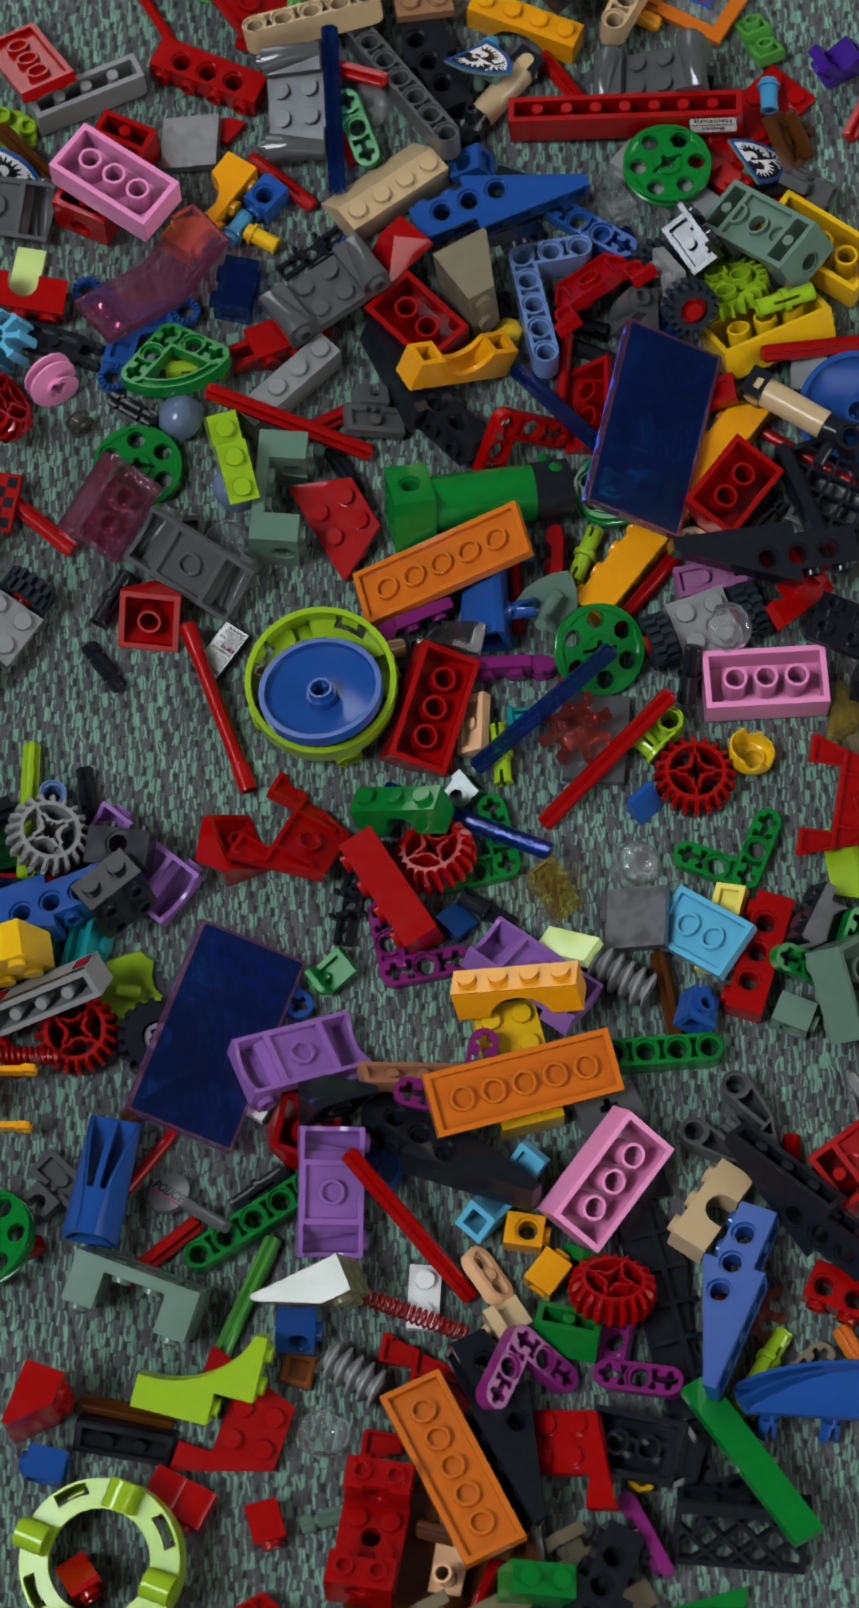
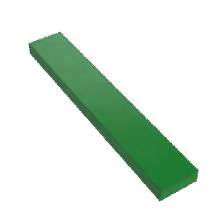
(753, 1464)

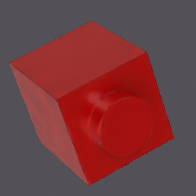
(266, 1524)

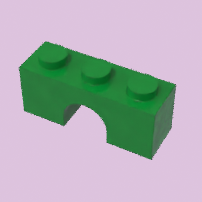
(422, 806)

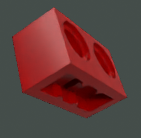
(841, 1287)

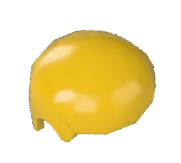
(757, 745)

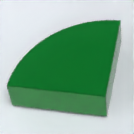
(578, 1253)

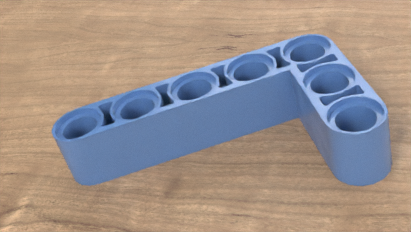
(527, 268)

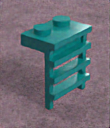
(81, 942)

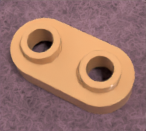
(486, 1275)

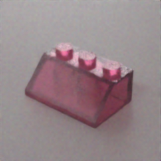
(109, 506)

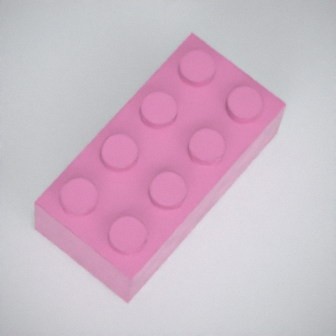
(115, 182)
(765, 683)
(605, 1178)

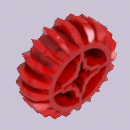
(14, 411)
(682, 776)
(436, 860)
(71, 1045)
(612, 1290)

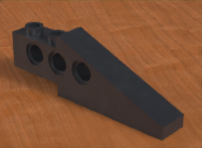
(433, 50)
(429, 409)
(740, 550)
(453, 1161)
(804, 1201)
(508, 1451)
(623, 1549)

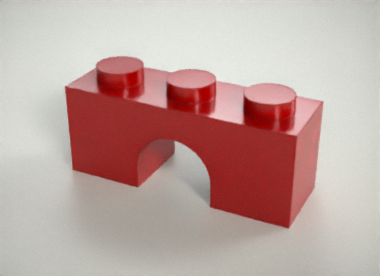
(45, 303)

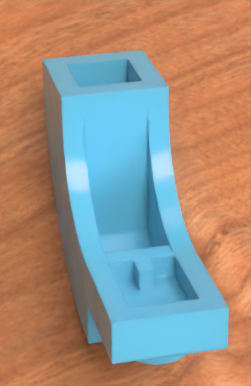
(485, 1215)

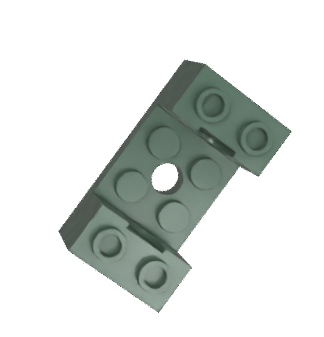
(787, 243)
(288, 459)
(96, 1269)

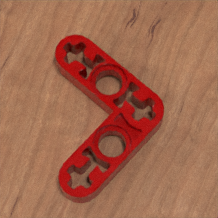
(515, 431)

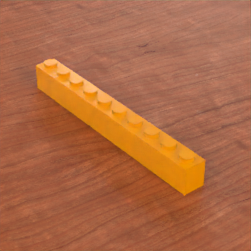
(640, 548)

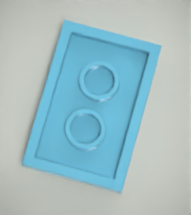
(706, 933)

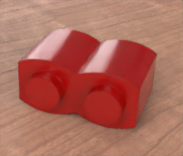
(186, 1499)

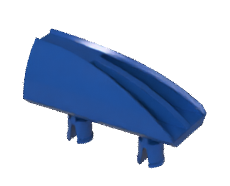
(490, 604)
(102, 1183)
(802, 1390)

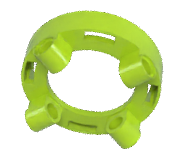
(317, 623)
(35, 1537)

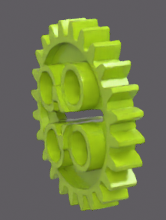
(735, 285)

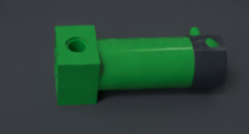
(428, 505)

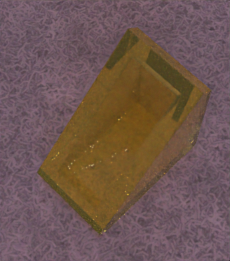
(843, 714)
(553, 888)

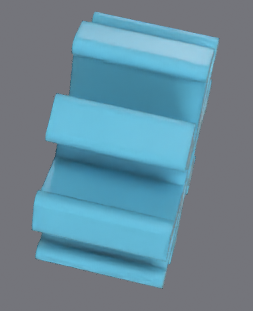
(12, 340)

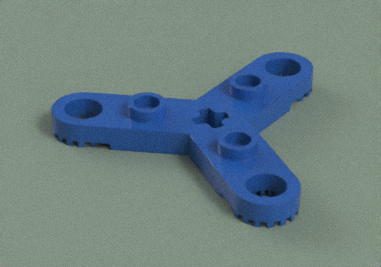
(122, 350)

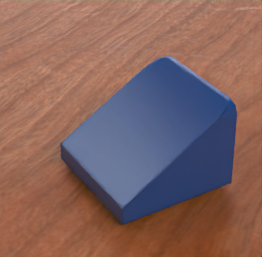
(644, 803)
(456, 922)

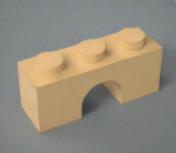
(722, 1188)

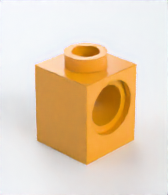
(515, 1222)
(548, 1273)

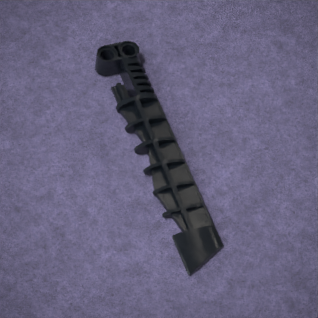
(667, 1328)

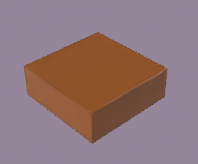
(298, 1371)

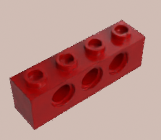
(201, 65)
(750, 1004)

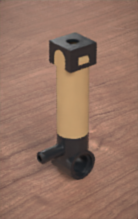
(493, 102)
(764, 391)

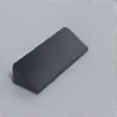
(124, 1439)

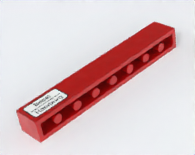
(623, 114)

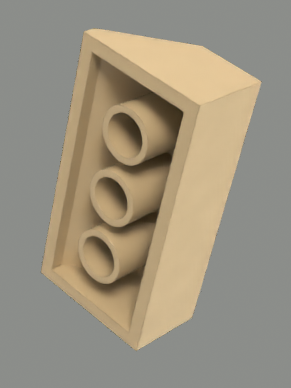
(388, 191)

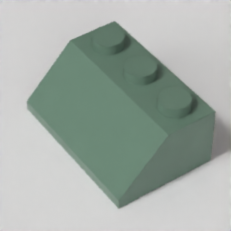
(836, 984)

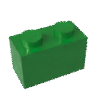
(568, 1331)
(536, 1583)

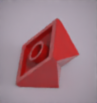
(400, 246)
(149, 617)
(215, 840)
(283, 1129)

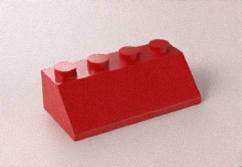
(429, 709)
(391, 892)

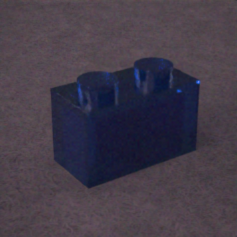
(236, 289)

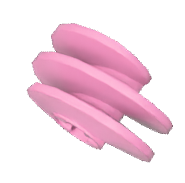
(51, 380)

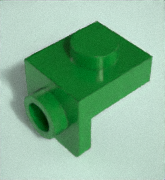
(332, 973)

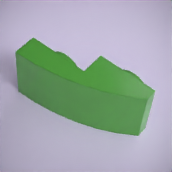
(758, 40)

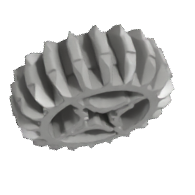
(40, 814)

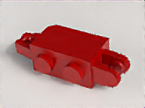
(266, 348)

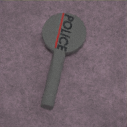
(173, 1193)

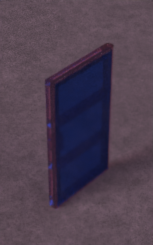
(651, 429)
(220, 994)

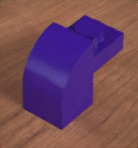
(836, 64)

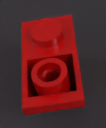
(81, 1580)

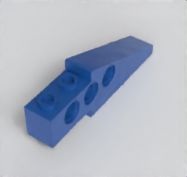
(522, 199)
(38, 897)
(730, 1320)

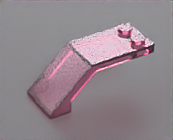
(160, 281)

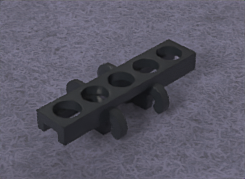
(305, 260)
(349, 915)

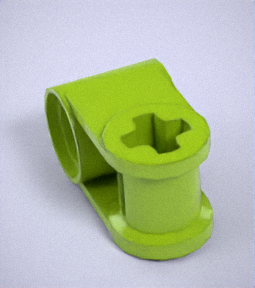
(659, 737)

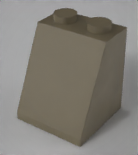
(468, 281)

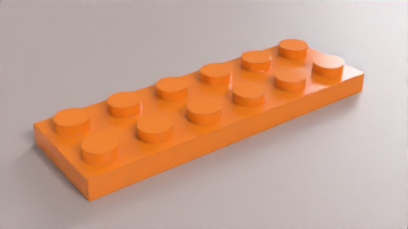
(443, 564)
(522, 1082)
(453, 1469)

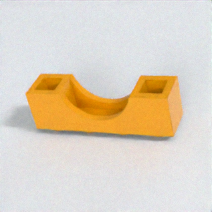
(549, 31)
(232, 180)
(484, 358)
(553, 984)

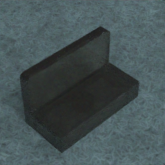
(460, 636)

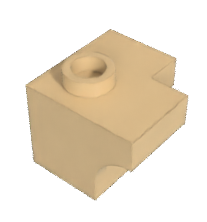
(503, 1315)

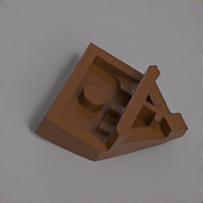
(789, 138)

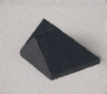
(331, 1098)

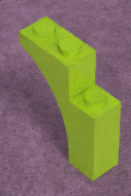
(231, 456)
(195, 1396)

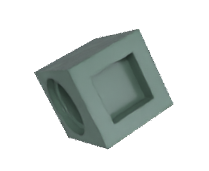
(795, 1015)

